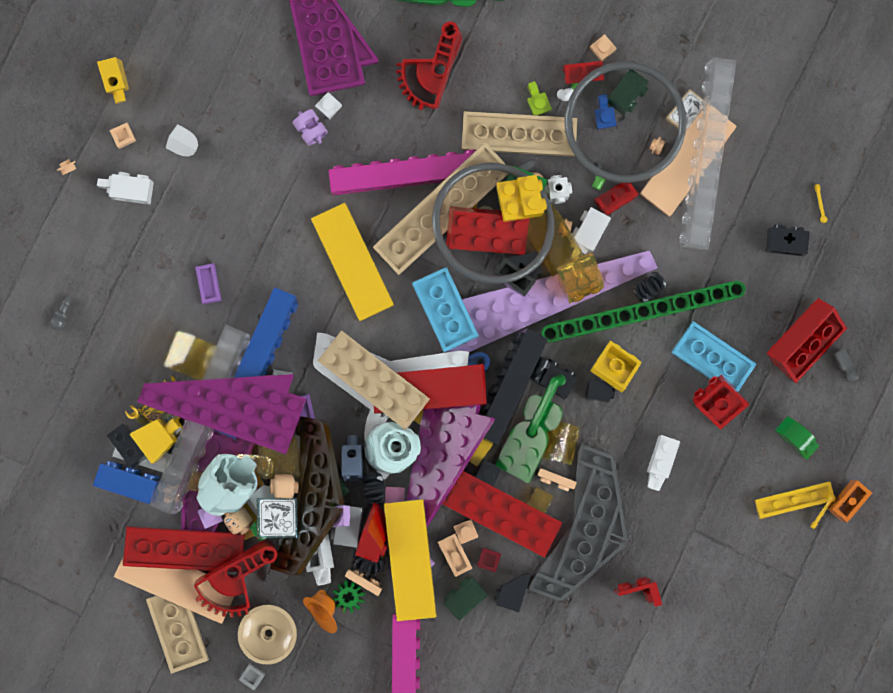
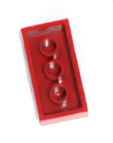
(485, 231)

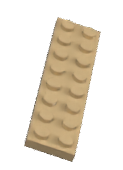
(415, 231)

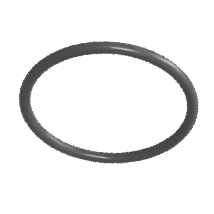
(632, 66)
(453, 261)

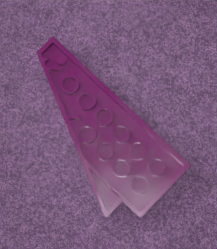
(242, 407)

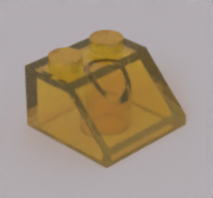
(580, 278)

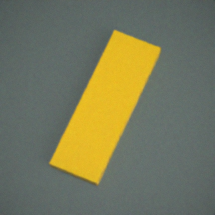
(352, 262)
(410, 560)

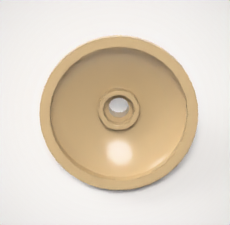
(257, 644)

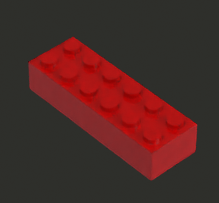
(502, 513)

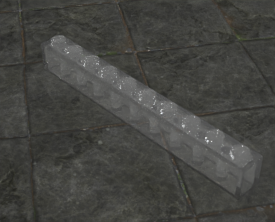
(708, 154)
(193, 436)

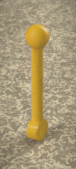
(823, 219)
(831, 498)

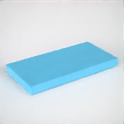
(445, 309)
(712, 356)

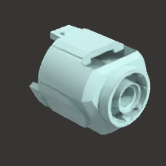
(380, 450)
(227, 484)

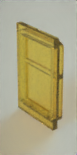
(563, 247)

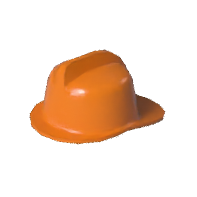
(322, 609)

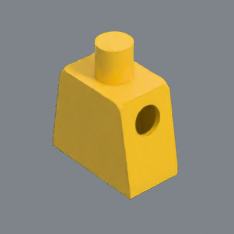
(112, 70)
(156, 438)

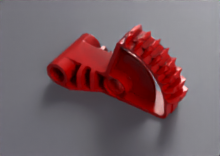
(426, 68)
(235, 584)

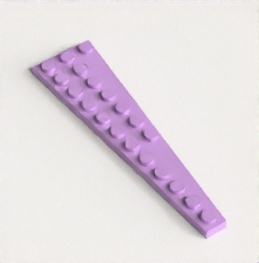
(506, 311)

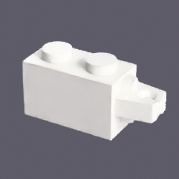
(128, 188)
(590, 230)
(661, 461)
(321, 563)

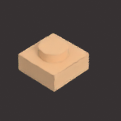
(603, 48)
(123, 135)
(465, 531)

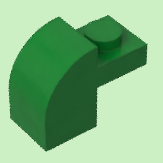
(798, 437)

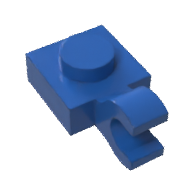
(604, 116)

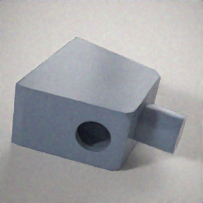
(352, 467)

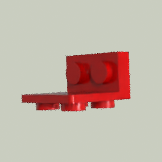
(650, 593)

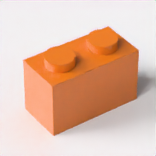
(849, 501)

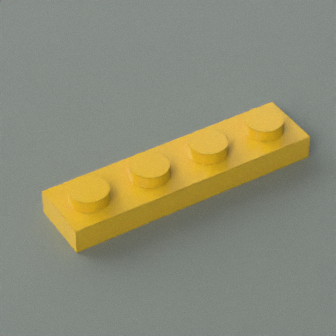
(793, 500)

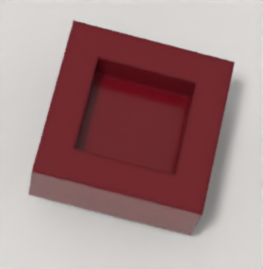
(489, 559)

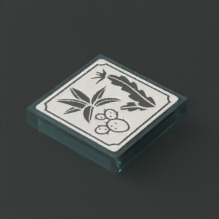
(276, 517)

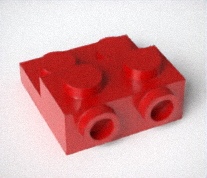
(720, 401)

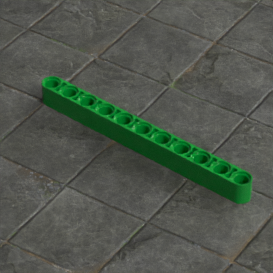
(650, 306)

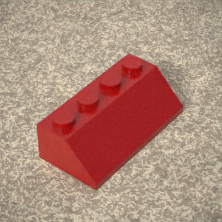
(807, 340)

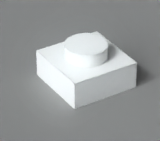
(328, 105)

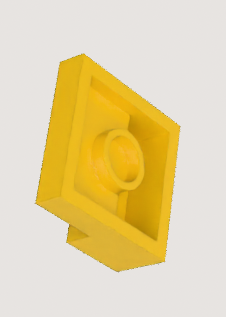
(521, 198)
(616, 366)

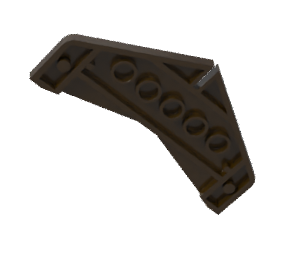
(316, 491)

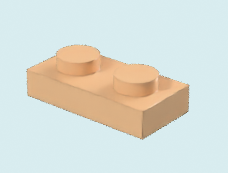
(563, 483)
(455, 555)
(372, 585)

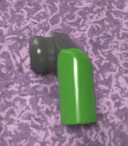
(598, 183)

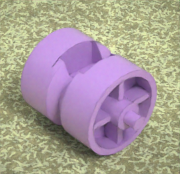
(310, 127)

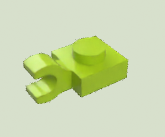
(538, 102)

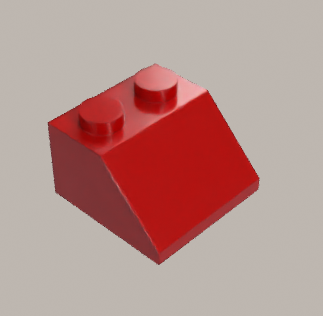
(373, 536)

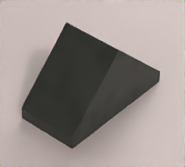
(521, 285)

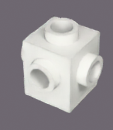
(558, 196)

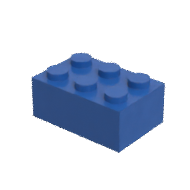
(126, 481)

